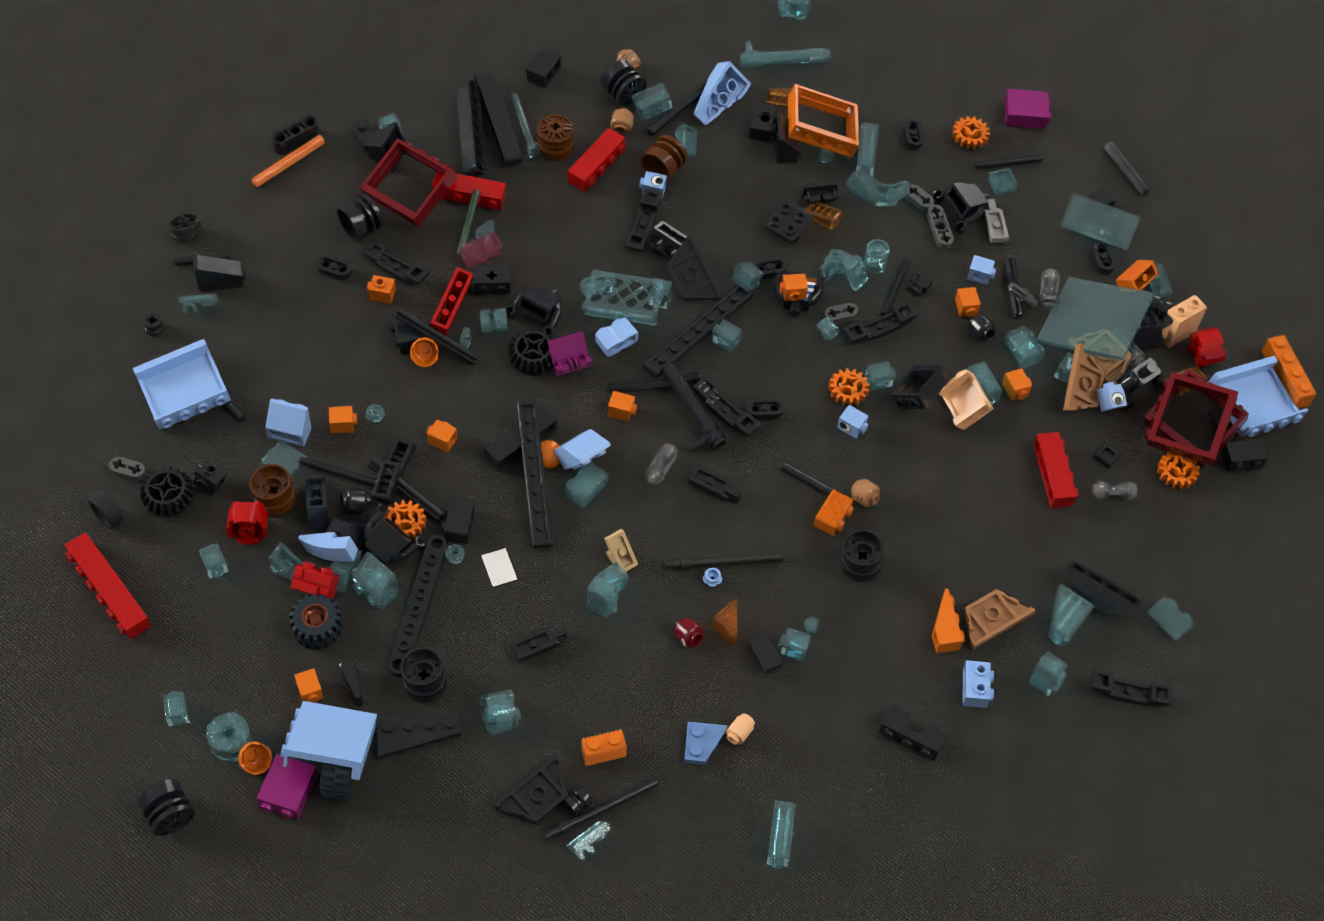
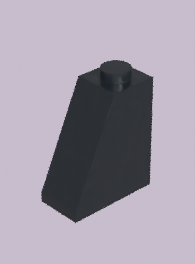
(218, 273)

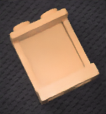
(1186, 320)
(965, 399)

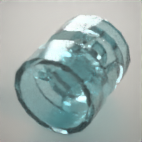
(876, 256)
(499, 323)

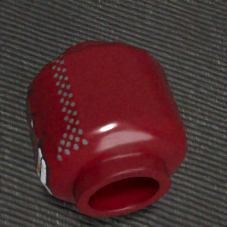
(688, 632)

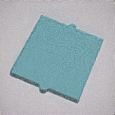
(285, 456)

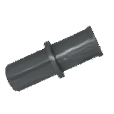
(1022, 295)

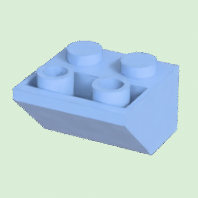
(288, 422)
(581, 449)

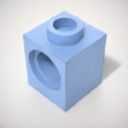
(981, 270)

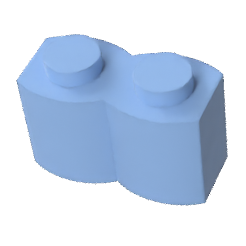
(616, 337)

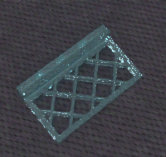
(616, 311)

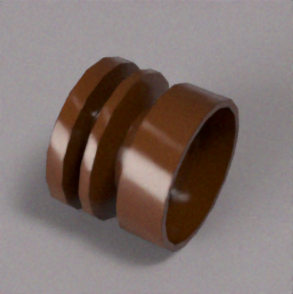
(555, 137)
(664, 156)
(273, 488)

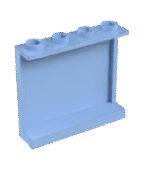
(181, 384)
(1260, 395)
(330, 736)

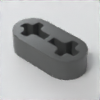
(919, 198)
(840, 313)
(127, 469)

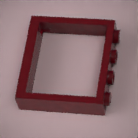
(387, 163)
(1168, 433)
(1181, 449)

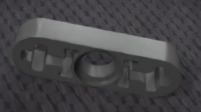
(941, 220)

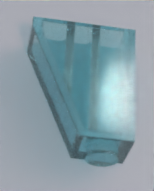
(867, 147)
(1068, 615)
(780, 834)

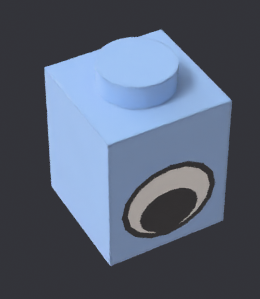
(654, 182)
(1111, 396)
(853, 422)

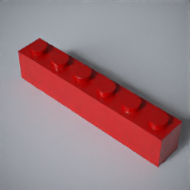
(107, 585)

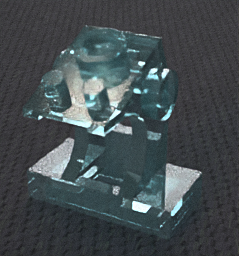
(849, 264)

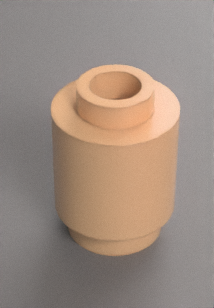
(740, 729)

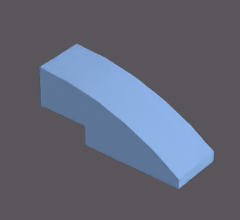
(329, 546)

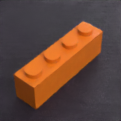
(1290, 371)

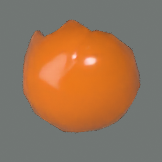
(424, 352)
(549, 457)
(255, 758)

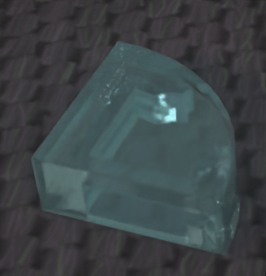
(485, 229)
(465, 337)

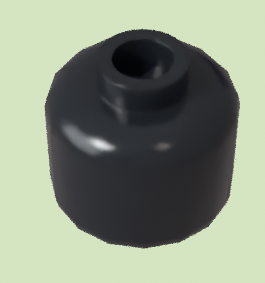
(982, 328)
(354, 500)

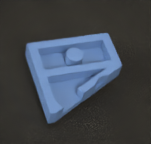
(702, 741)

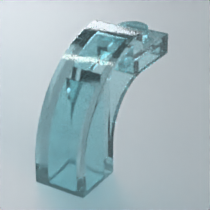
(875, 192)

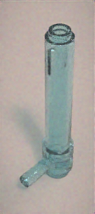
(758, 58)

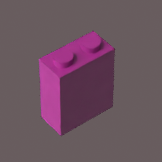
(1027, 109)
(287, 787)

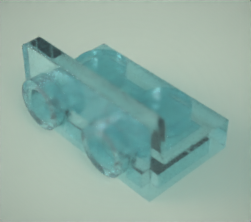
(1170, 618)

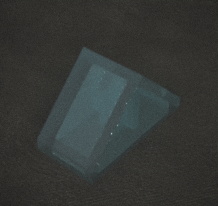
(283, 561)

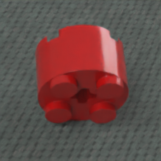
(1206, 347)
(247, 522)

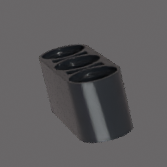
(295, 134)

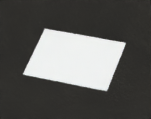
(499, 567)

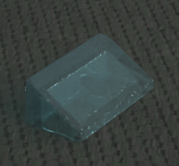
(688, 138)

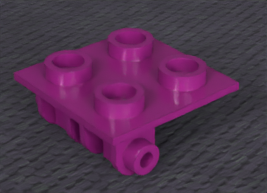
(569, 353)

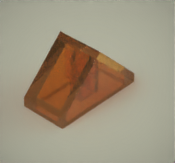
(726, 622)

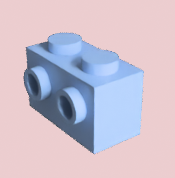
(977, 684)

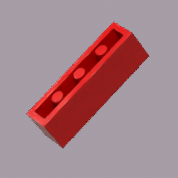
(596, 160)
(491, 192)
(452, 301)
(1055, 470)

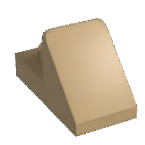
(620, 550)

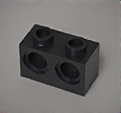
(665, 239)

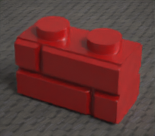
(314, 580)

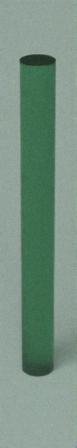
(469, 219)

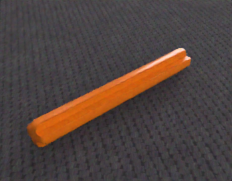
(287, 161)

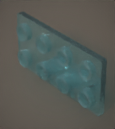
(1100, 221)

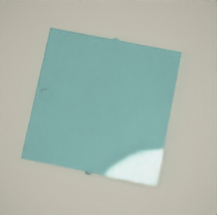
(1097, 316)

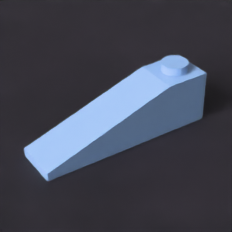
(722, 89)

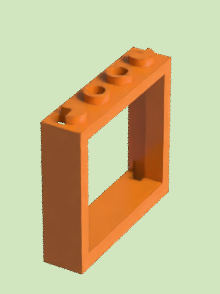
(818, 137)

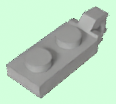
(995, 223)

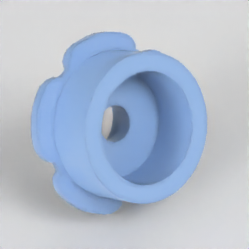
(712, 572)

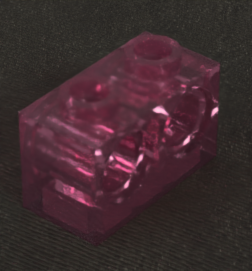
(481, 249)

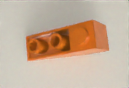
(946, 631)

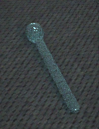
(532, 148)

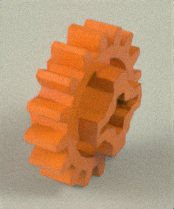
(971, 132)
(848, 387)
(1177, 470)
(405, 517)

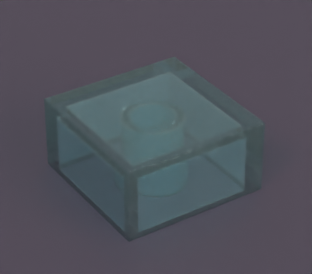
(1002, 181)

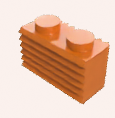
(1138, 275)
(833, 512)
(603, 747)

